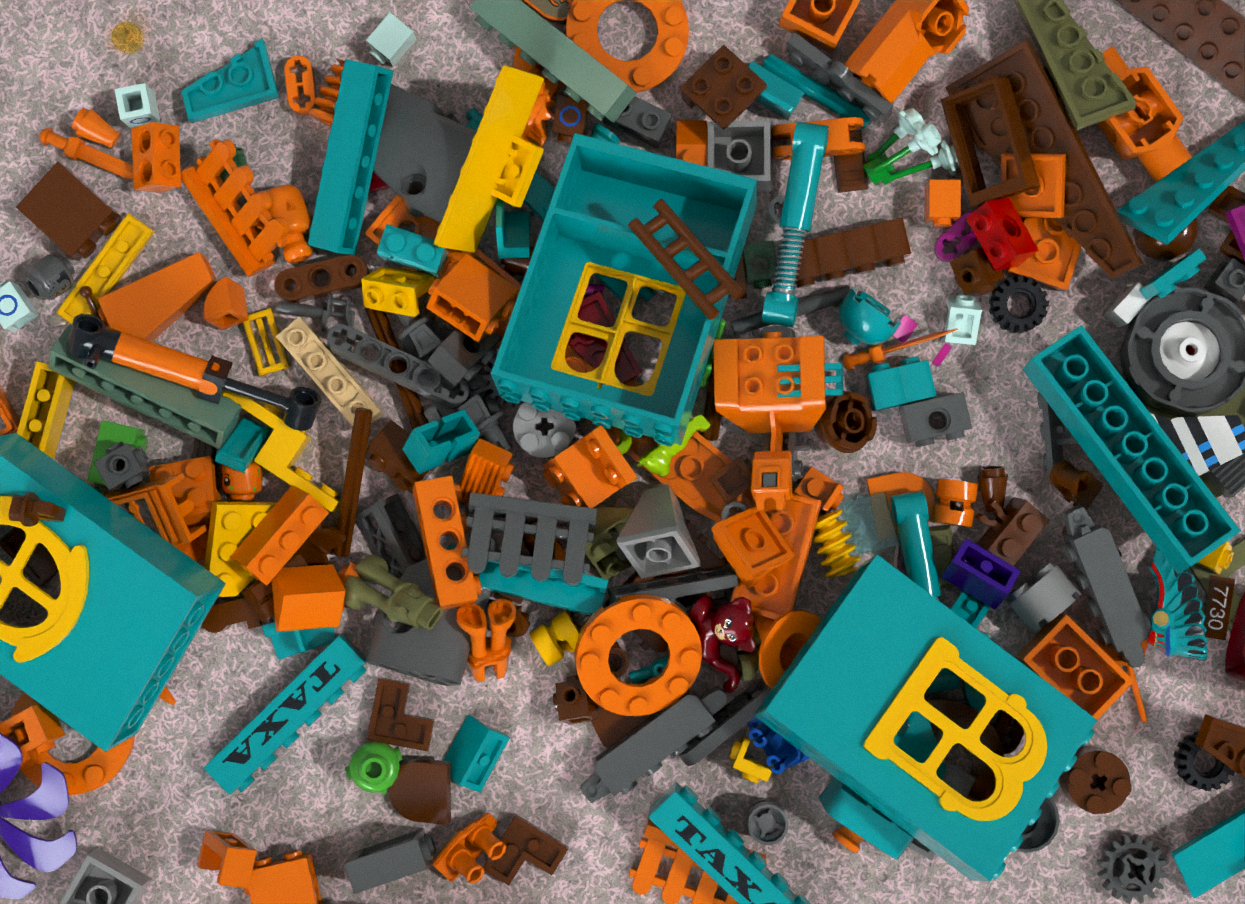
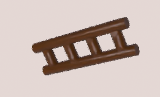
(686, 278)

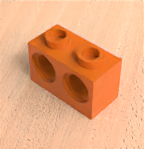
(156, 157)

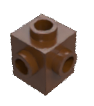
(975, 272)
(573, 702)

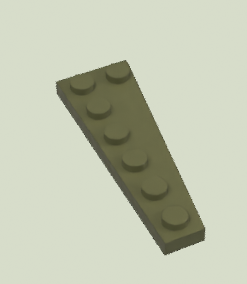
(1075, 66)

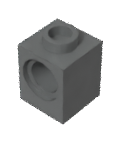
(1228, 280)

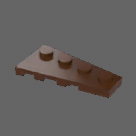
(1224, 742)

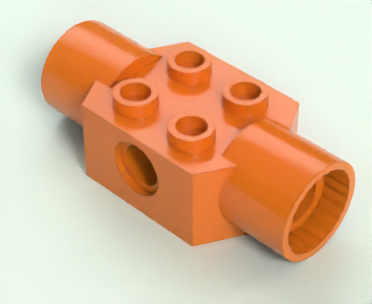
(1150, 128)

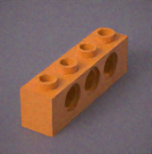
(428, 495)

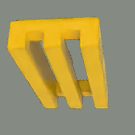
(254, 346)

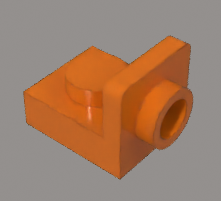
(822, 488)

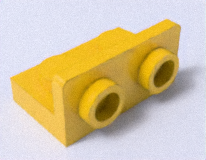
(395, 290)

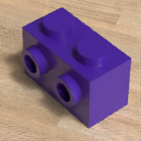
(980, 573)

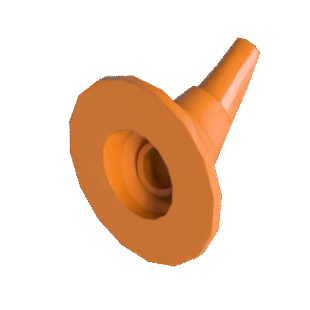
(782, 641)

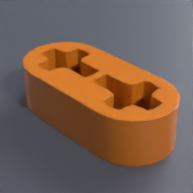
(293, 85)

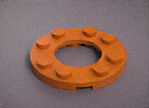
(651, 68)
(629, 614)
(82, 775)

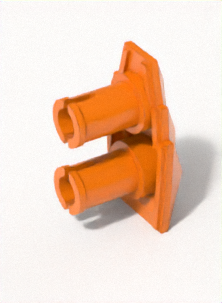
(462, 850)

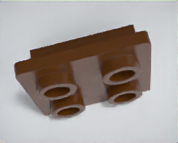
(723, 87)

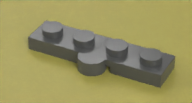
(840, 77)

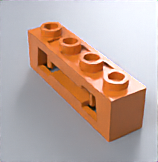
(36, 724)

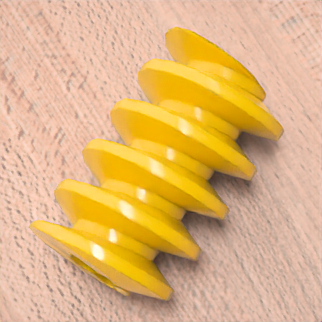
(834, 544)

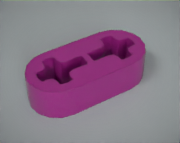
(954, 231)

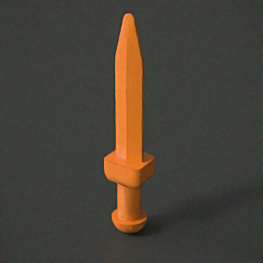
(76, 148)
(877, 353)

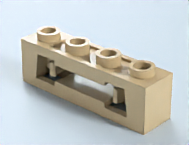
(327, 370)

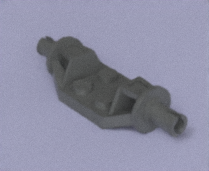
(422, 343)

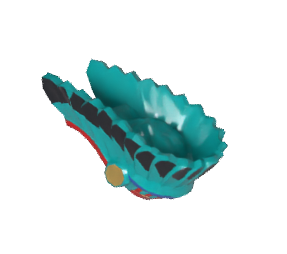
(1177, 615)

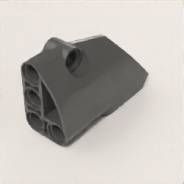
(421, 153)
(421, 653)

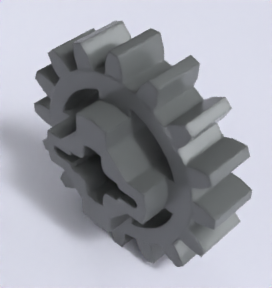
(1121, 874)

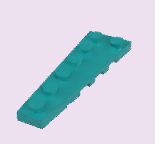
(1185, 192)

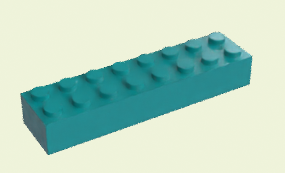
(1130, 449)

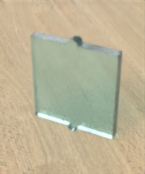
(869, 523)

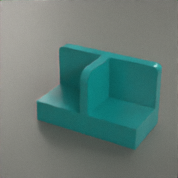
(298, 641)

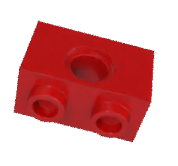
(1002, 234)

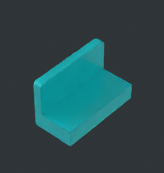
(780, 95)
(512, 232)
(475, 753)

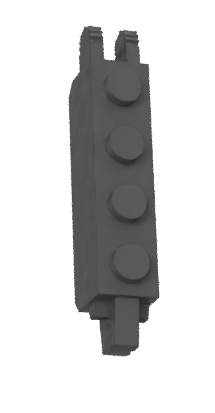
(1105, 585)
(652, 742)

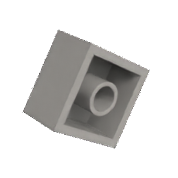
(742, 150)
(105, 881)

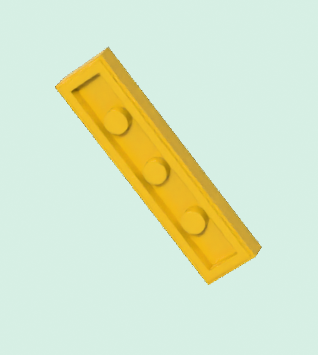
(108, 266)

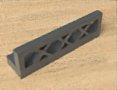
(395, 530)
(682, 585)

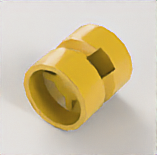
(556, 638)

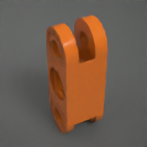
(838, 137)

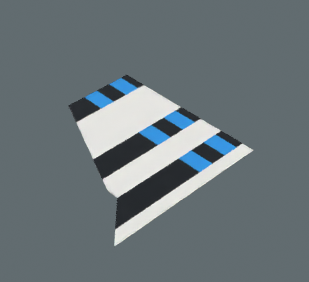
(1205, 439)

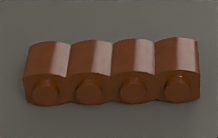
(851, 250)

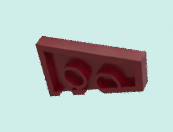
(593, 349)

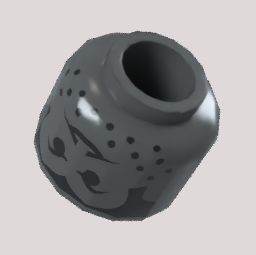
(50, 277)

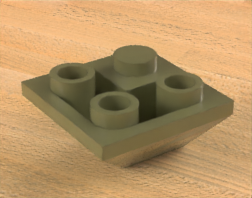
(604, 551)

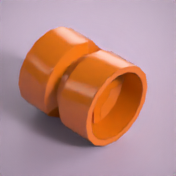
(955, 491)

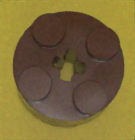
(1111, 787)

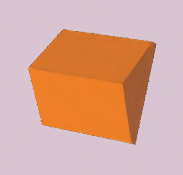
(307, 598)

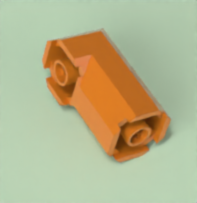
(905, 41)

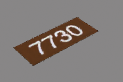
(1218, 607)

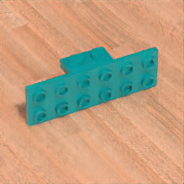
(1213, 855)

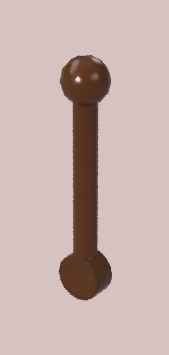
(86, 292)

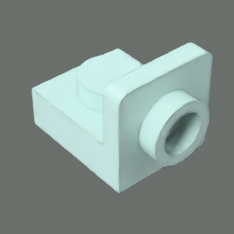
(964, 314)

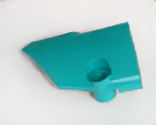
(862, 818)

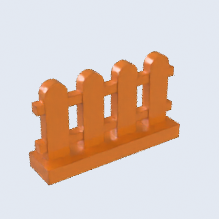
(231, 221)
(674, 884)

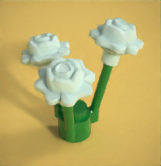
(925, 138)

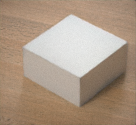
(1126, 306)

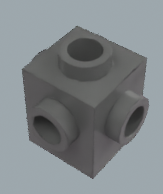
(112, 466)

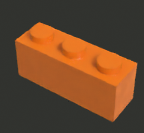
(279, 534)

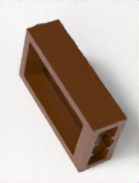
(965, 148)

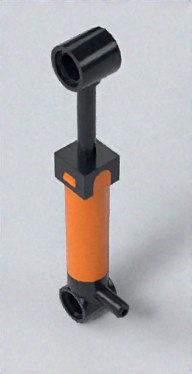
(93, 340)

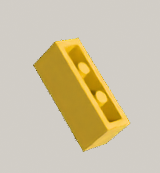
(45, 408)

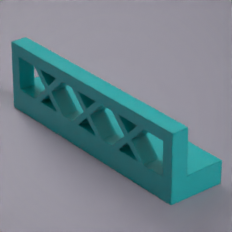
(582, 598)

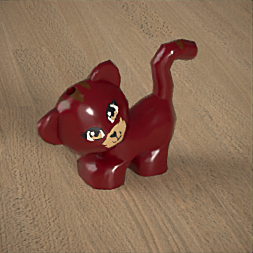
(731, 625)

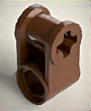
(1075, 484)

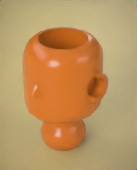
(290, 204)

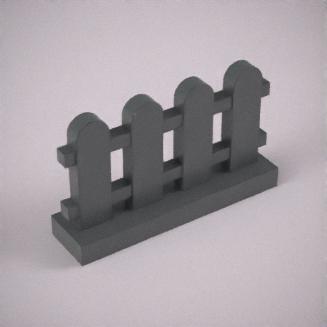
(547, 518)

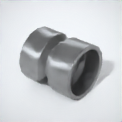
(766, 821)

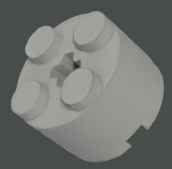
(533, 441)
(1044, 598)

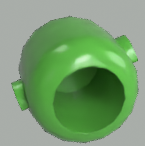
(374, 766)

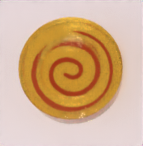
(127, 37)

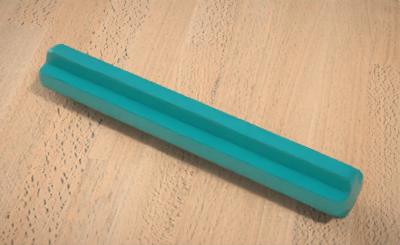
(814, 89)

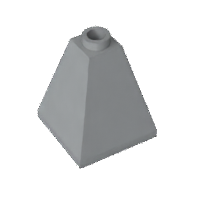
(658, 535)

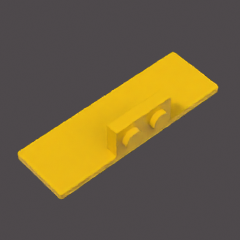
(497, 162)

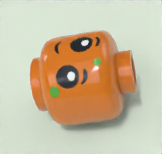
(239, 484)

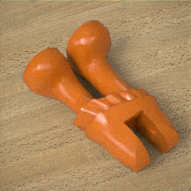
(492, 649)

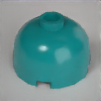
(866, 319)

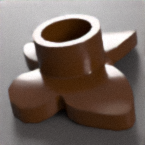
(320, 543)

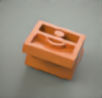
(589, 470)
(201, 489)

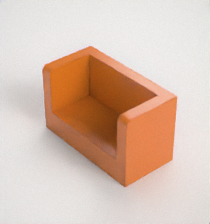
(229, 855)

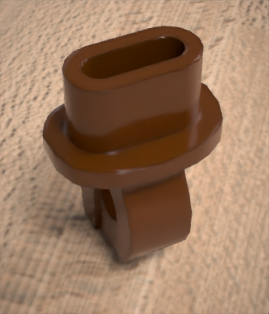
(31, 509)

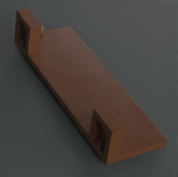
(1202, 30)

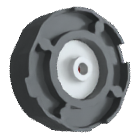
(1157, 359)

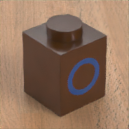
(569, 119)

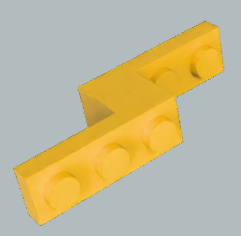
(283, 451)

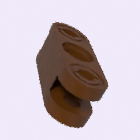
(306, 276)

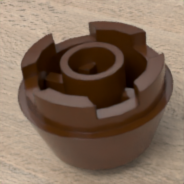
(846, 423)

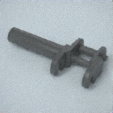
(319, 311)

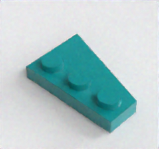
(235, 86)

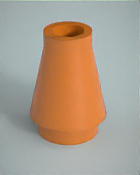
(95, 128)

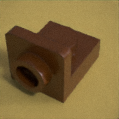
(733, 479)

